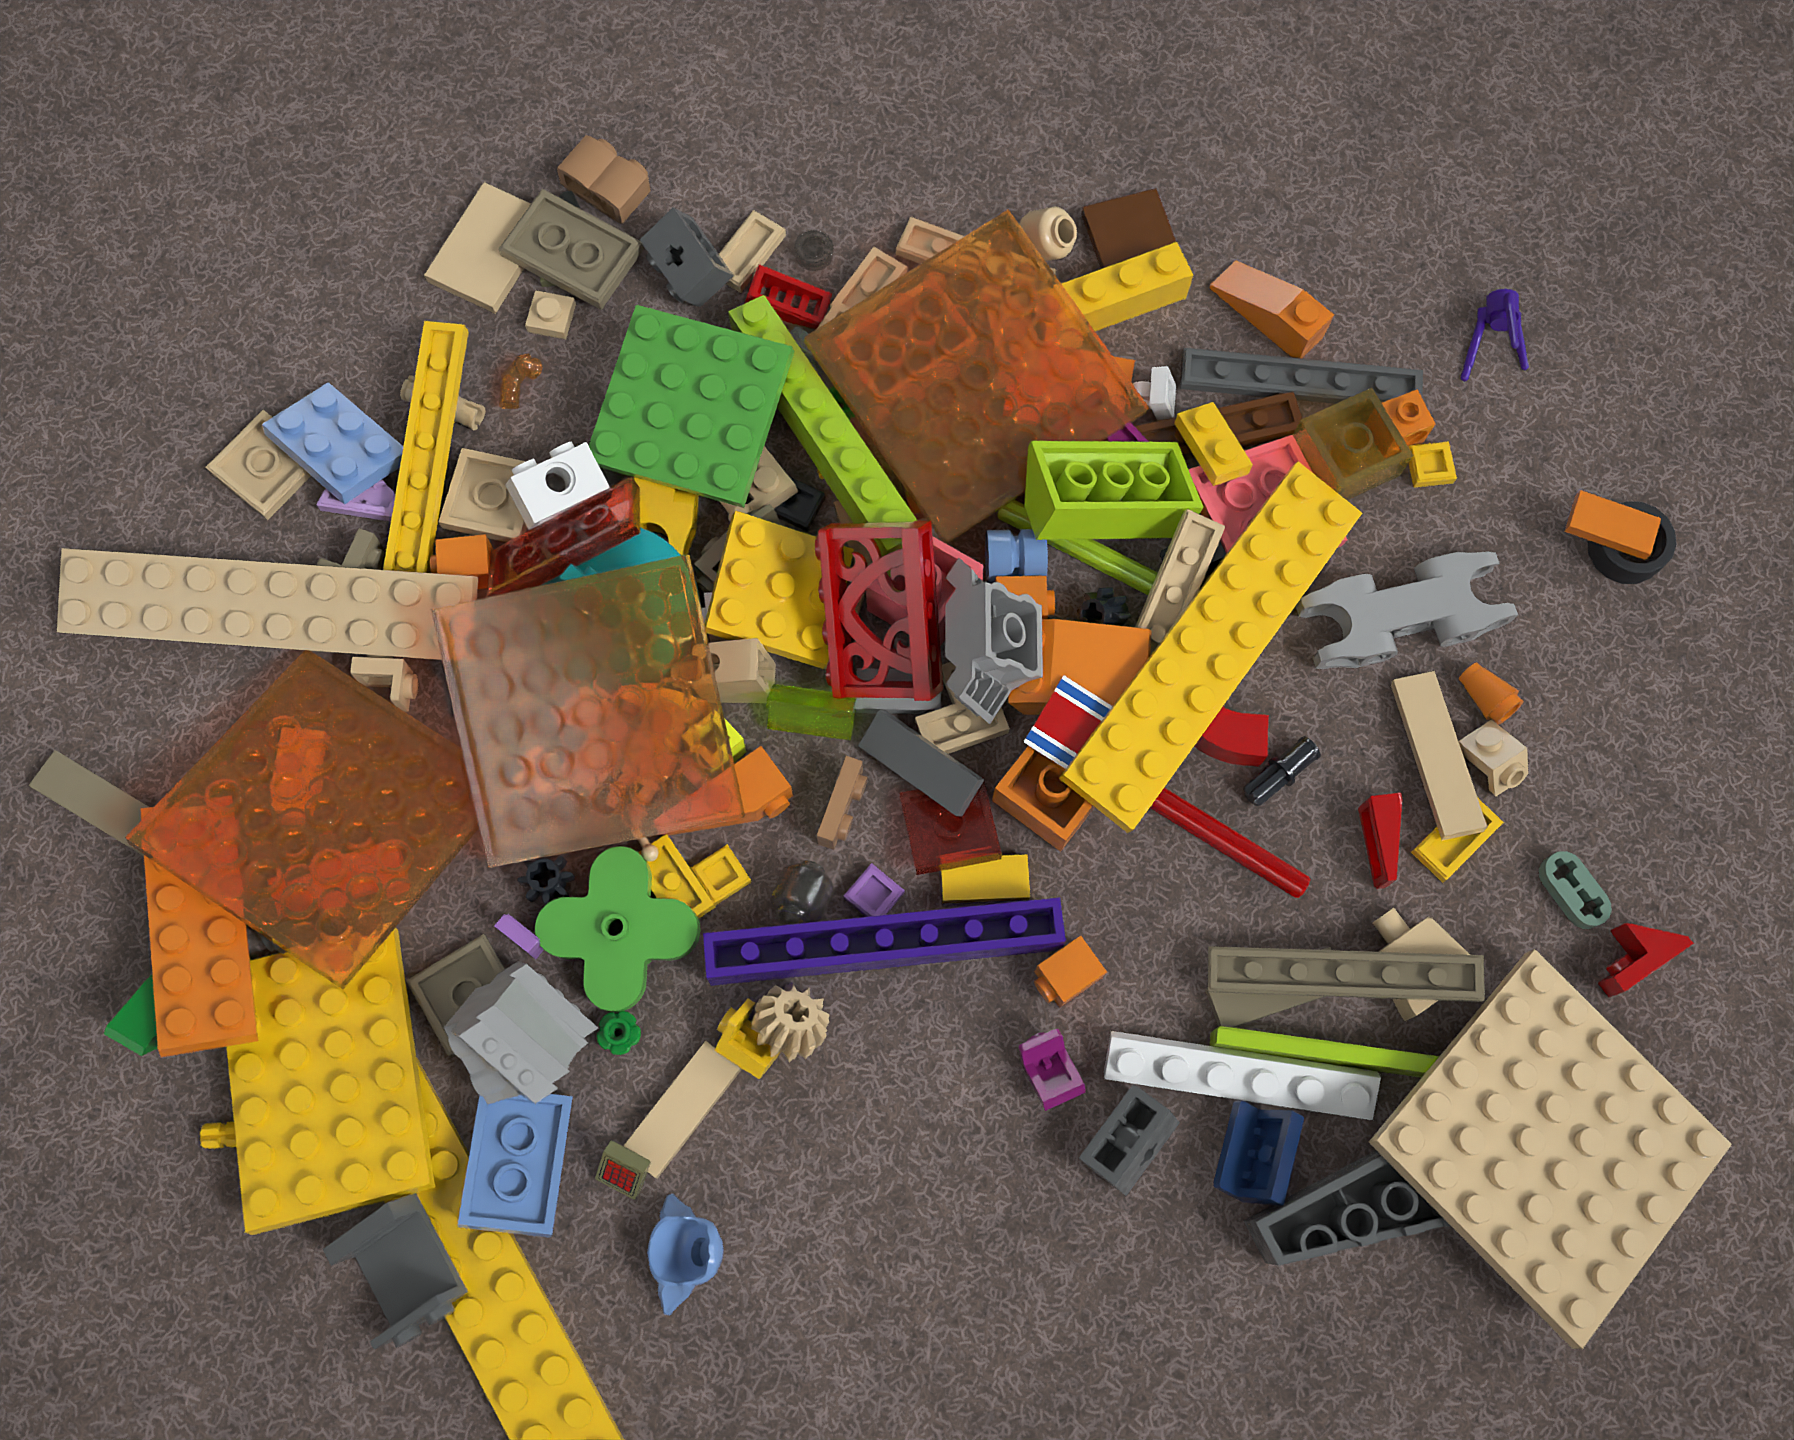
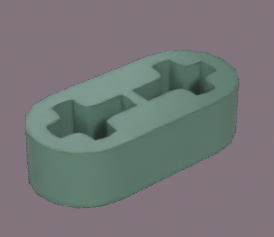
(1567, 896)

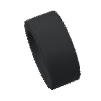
(1626, 572)

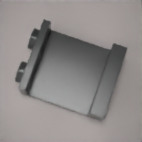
(403, 1267)

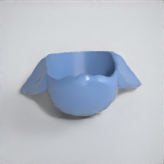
(682, 1252)

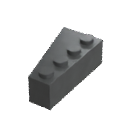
(1341, 1212)

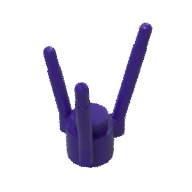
(1502, 315)

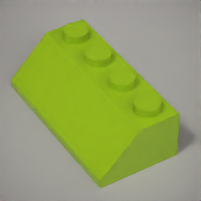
(1107, 489)

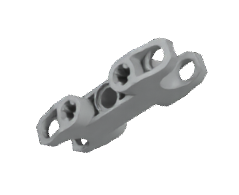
(1437, 602)

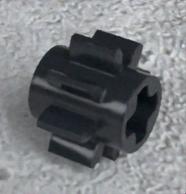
(1104, 608)
(556, 885)

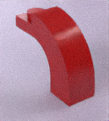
(1236, 738)

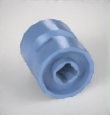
(1014, 554)

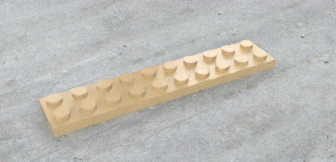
(255, 603)

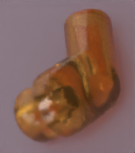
(513, 376)

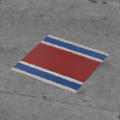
(1066, 722)

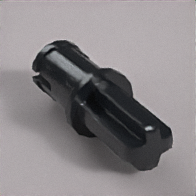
(1281, 771)

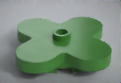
(651, 929)

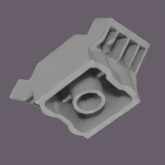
(990, 640)
(517, 1035)

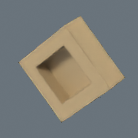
(550, 314)

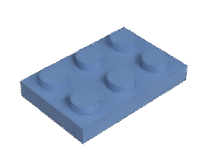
(335, 442)
(515, 1165)

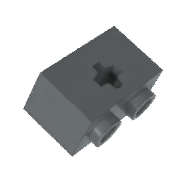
(685, 258)
(1129, 1139)

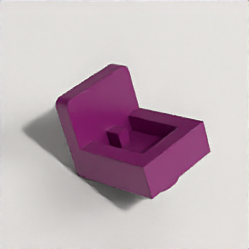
(1050, 1069)

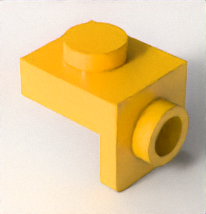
(740, 1041)

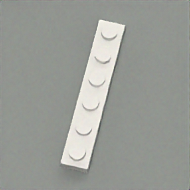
(1242, 1075)

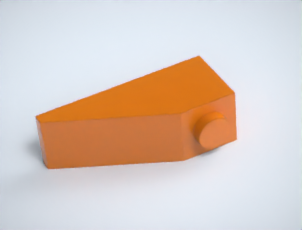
(1274, 307)
(761, 788)

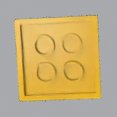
(770, 590)

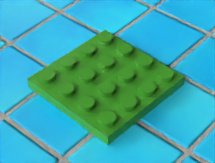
(690, 405)

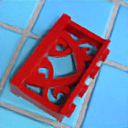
(842, 622)

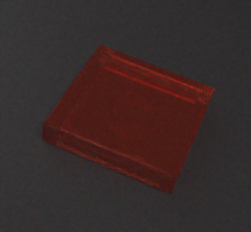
(946, 840)

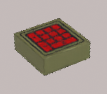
(622, 1169)

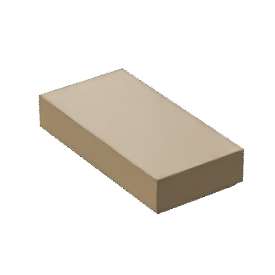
(749, 247)

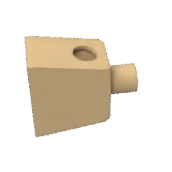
(742, 670)
(1422, 938)

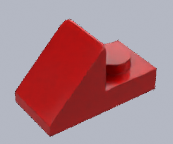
(1646, 952)

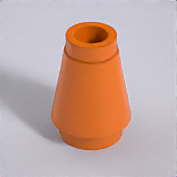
(1490, 693)

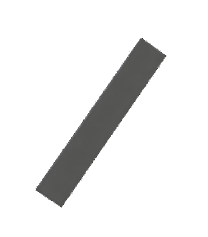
(1278, 375)

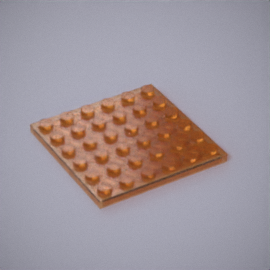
(970, 368)
(588, 711)
(316, 817)

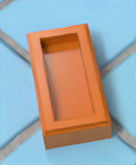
(1613, 525)

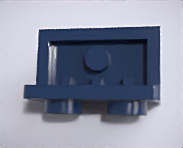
(1258, 1154)

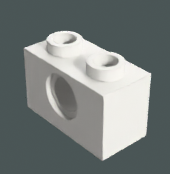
(540, 503)

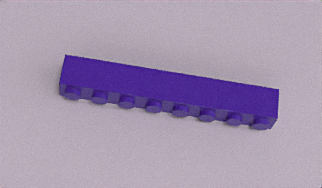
(883, 941)

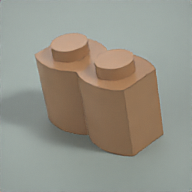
(604, 178)

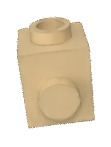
(387, 672)
(1497, 756)

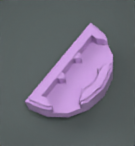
(373, 503)

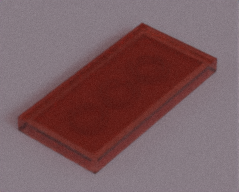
(566, 540)

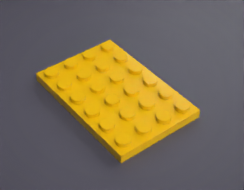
(327, 1093)

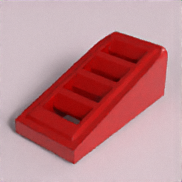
(777, 282)
(1381, 830)

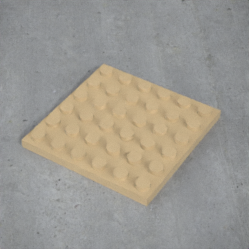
(1552, 1147)

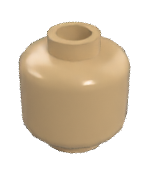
(1050, 232)

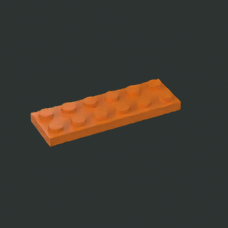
(196, 967)

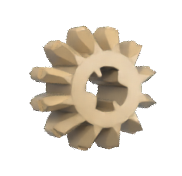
(790, 1021)

